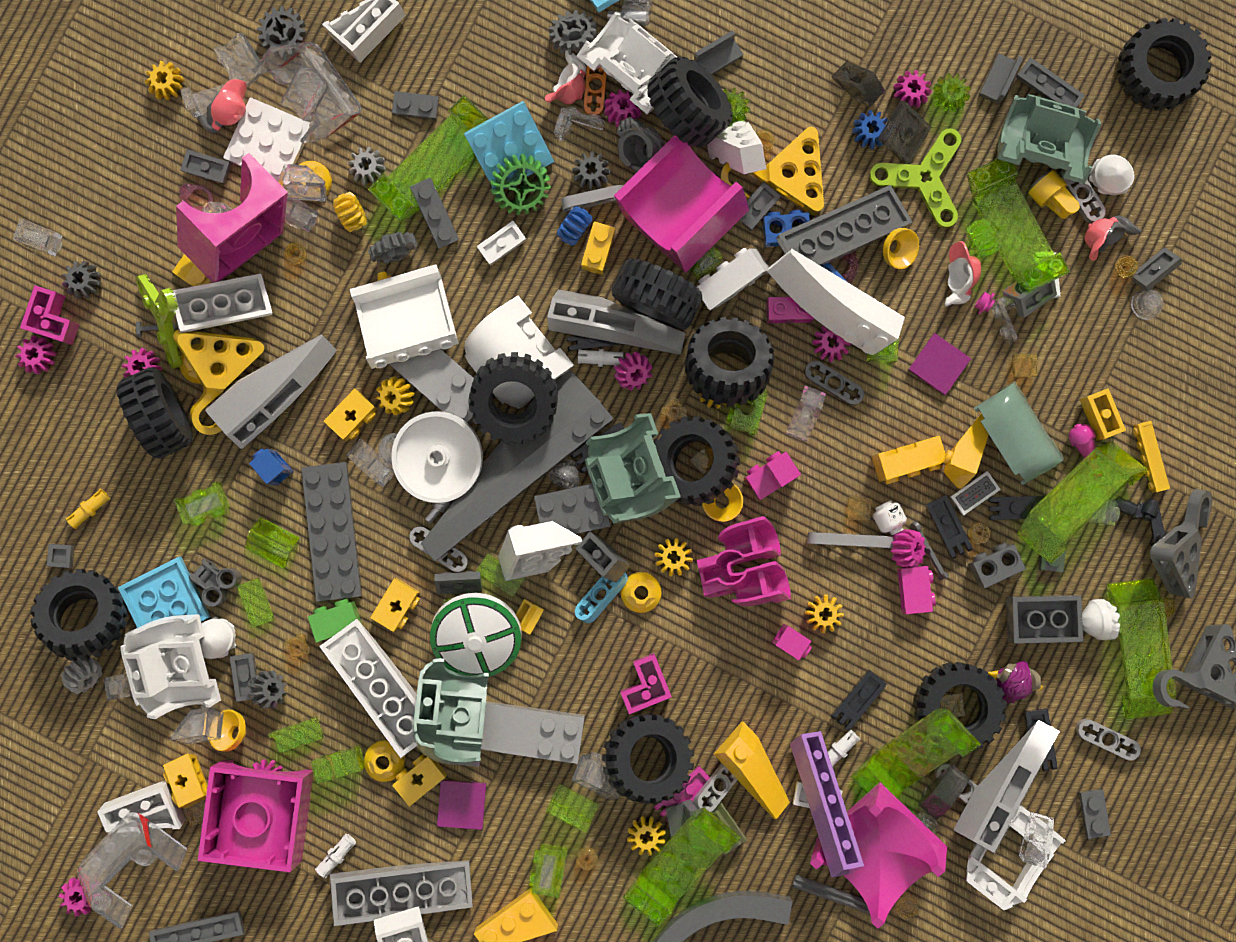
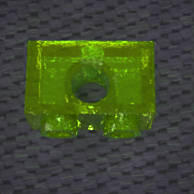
(747, 423)
(337, 764)

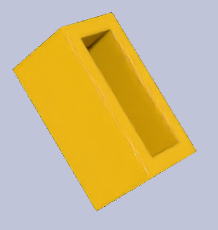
(528, 615)

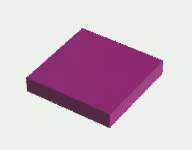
(939, 364)
(461, 804)

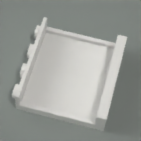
(404, 316)

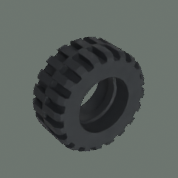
(1183, 44)
(689, 102)
(657, 293)
(734, 338)
(154, 413)
(511, 426)
(724, 462)
(64, 592)
(984, 685)
(676, 759)

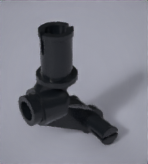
(1147, 511)

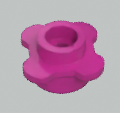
(985, 302)

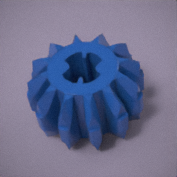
(862, 127)
(574, 226)

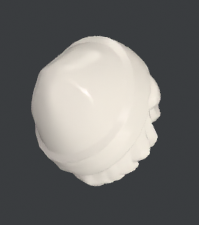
(1112, 175)
(1101, 620)
(218, 638)

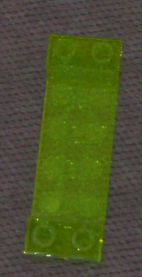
(436, 157)
(1016, 228)
(1078, 499)
(1143, 645)
(916, 752)
(680, 865)

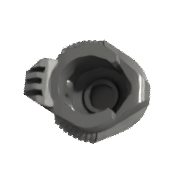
(637, 143)

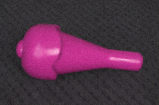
(1082, 438)

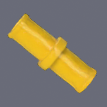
(88, 508)

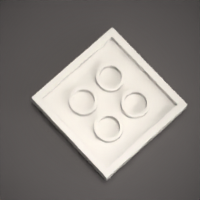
(268, 136)

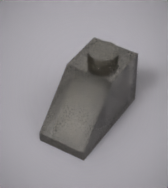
(859, 83)
(943, 792)

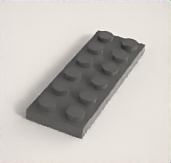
(847, 227)
(331, 531)

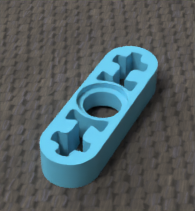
(594, 611)

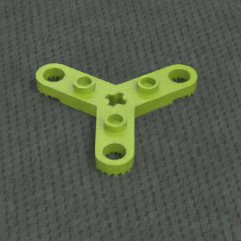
(931, 191)
(163, 309)

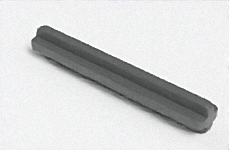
(830, 893)

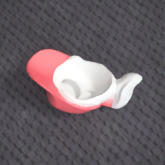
(571, 81)
(963, 273)

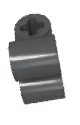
(212, 579)

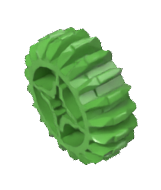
(520, 175)

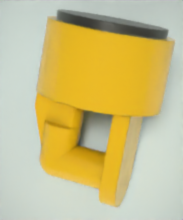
(1052, 191)

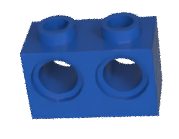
(783, 221)
(270, 466)

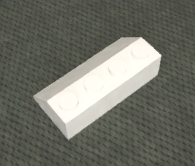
(221, 303)

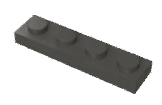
(202, 930)

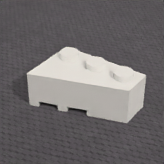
(365, 26)
(739, 148)
(732, 277)
(151, 802)

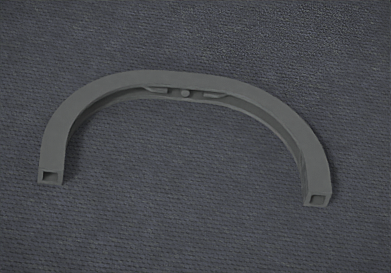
(724, 907)

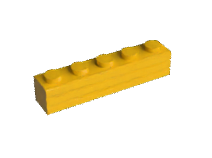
(1151, 456)

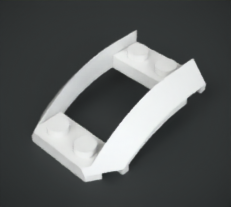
(995, 887)

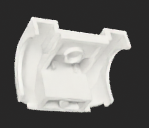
(628, 56)
(509, 331)
(168, 665)

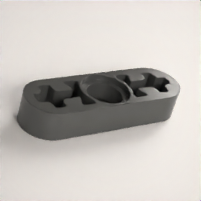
(845, 396)

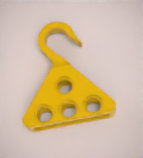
(795, 160)
(202, 359)

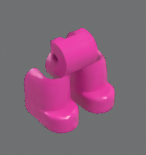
(755, 585)

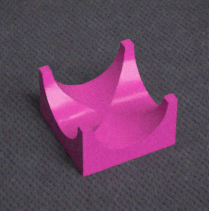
(893, 850)

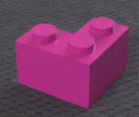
(44, 319)
(772, 475)
(651, 688)

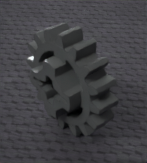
(572, 31)
(273, 32)
(392, 247)

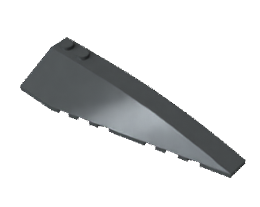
(517, 467)

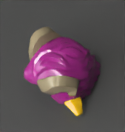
(1017, 681)

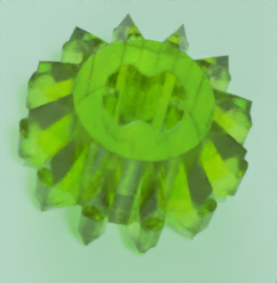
(942, 92)
(739, 103)
(982, 238)

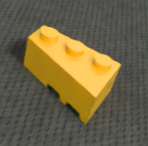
(909, 460)
(518, 921)

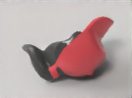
(226, 107)
(1107, 232)

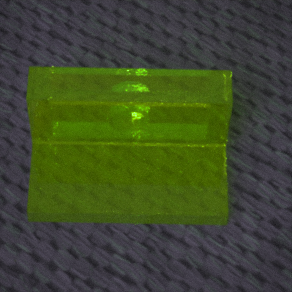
(271, 542)
(297, 734)
(572, 807)

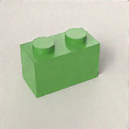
(329, 622)

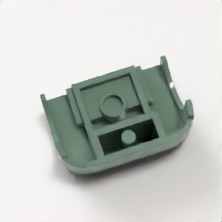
(1049, 135)
(1019, 433)
(629, 472)
(450, 714)

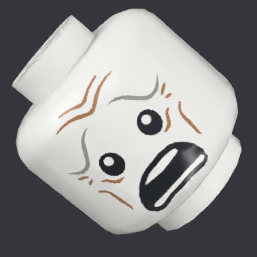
(890, 517)

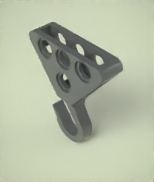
(1182, 547)
(1202, 671)

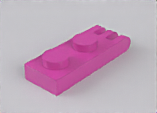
(696, 782)

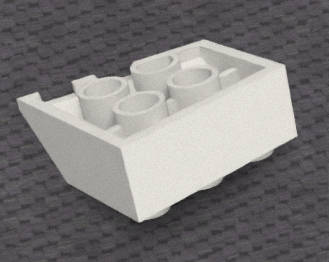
(534, 549)

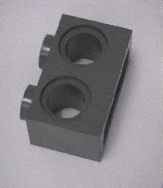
(998, 570)

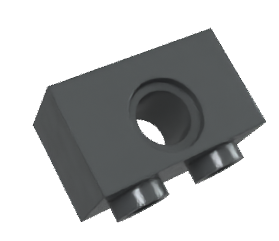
(603, 557)

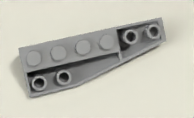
(611, 322)
(268, 391)
(1005, 788)

